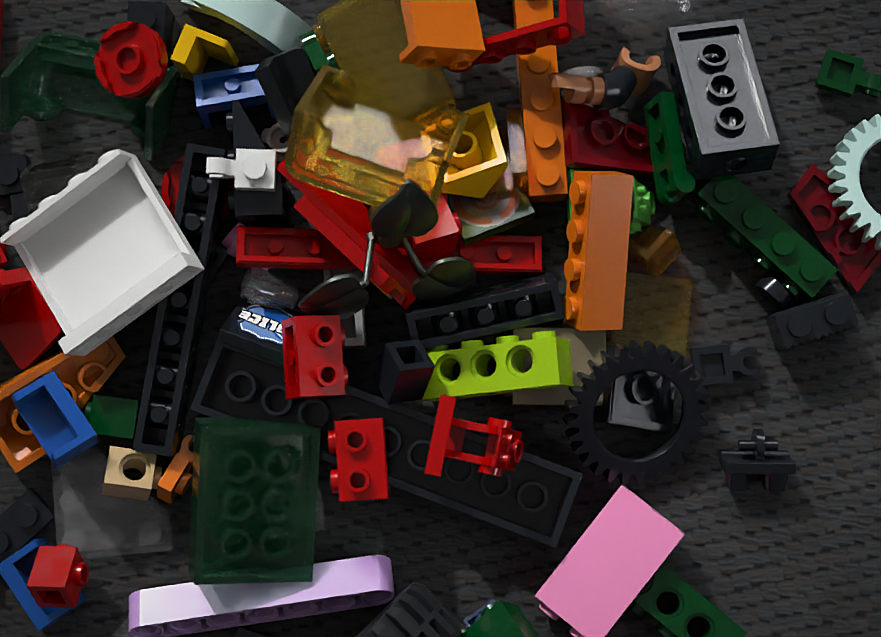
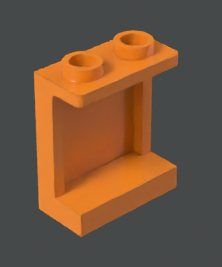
(441, 33)

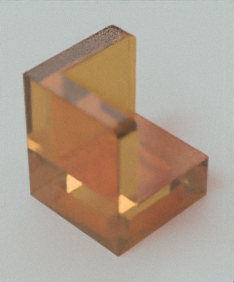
(654, 250)

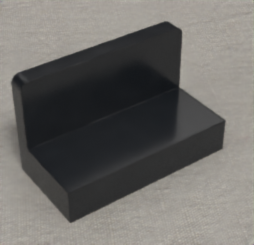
(284, 83)

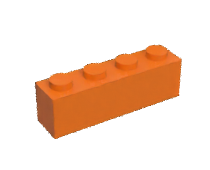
(597, 250)

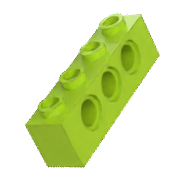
(549, 369)

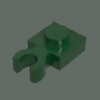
(316, 53)

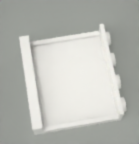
(103, 251)

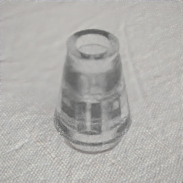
(266, 289)

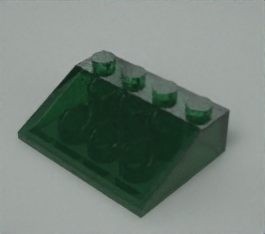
(253, 501)

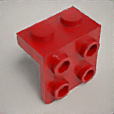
(25, 318)

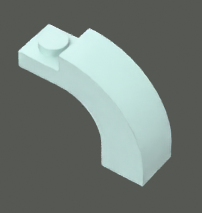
(262, 20)

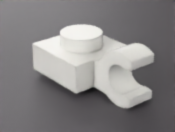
(251, 170)

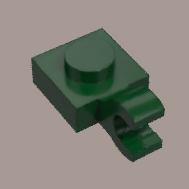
(843, 74)

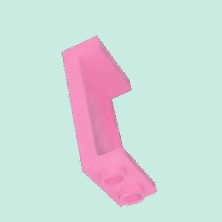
(609, 565)

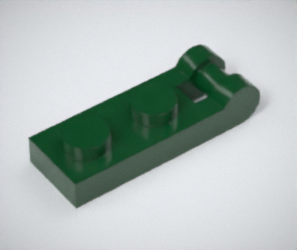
(667, 149)

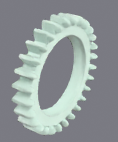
(846, 170)

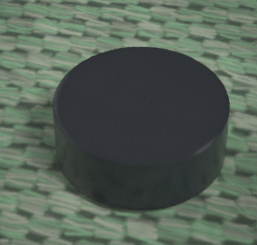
(773, 292)

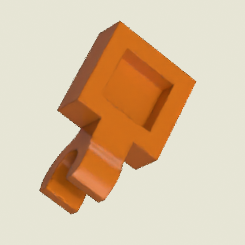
(177, 477)

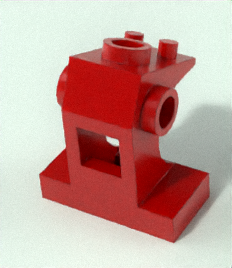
(502, 450)

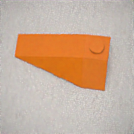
(80, 377)

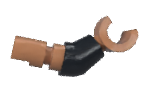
(608, 89)

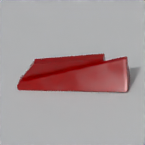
(346, 226)

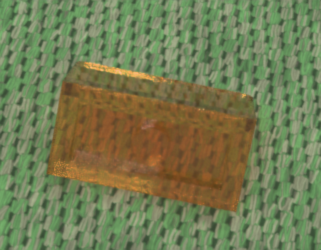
(515, 176)

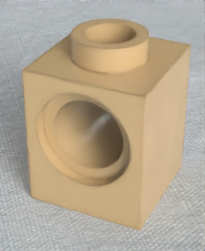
(118, 485)

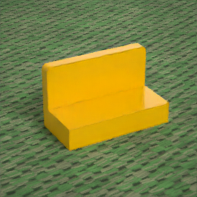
(196, 47)

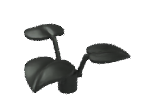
(404, 214)

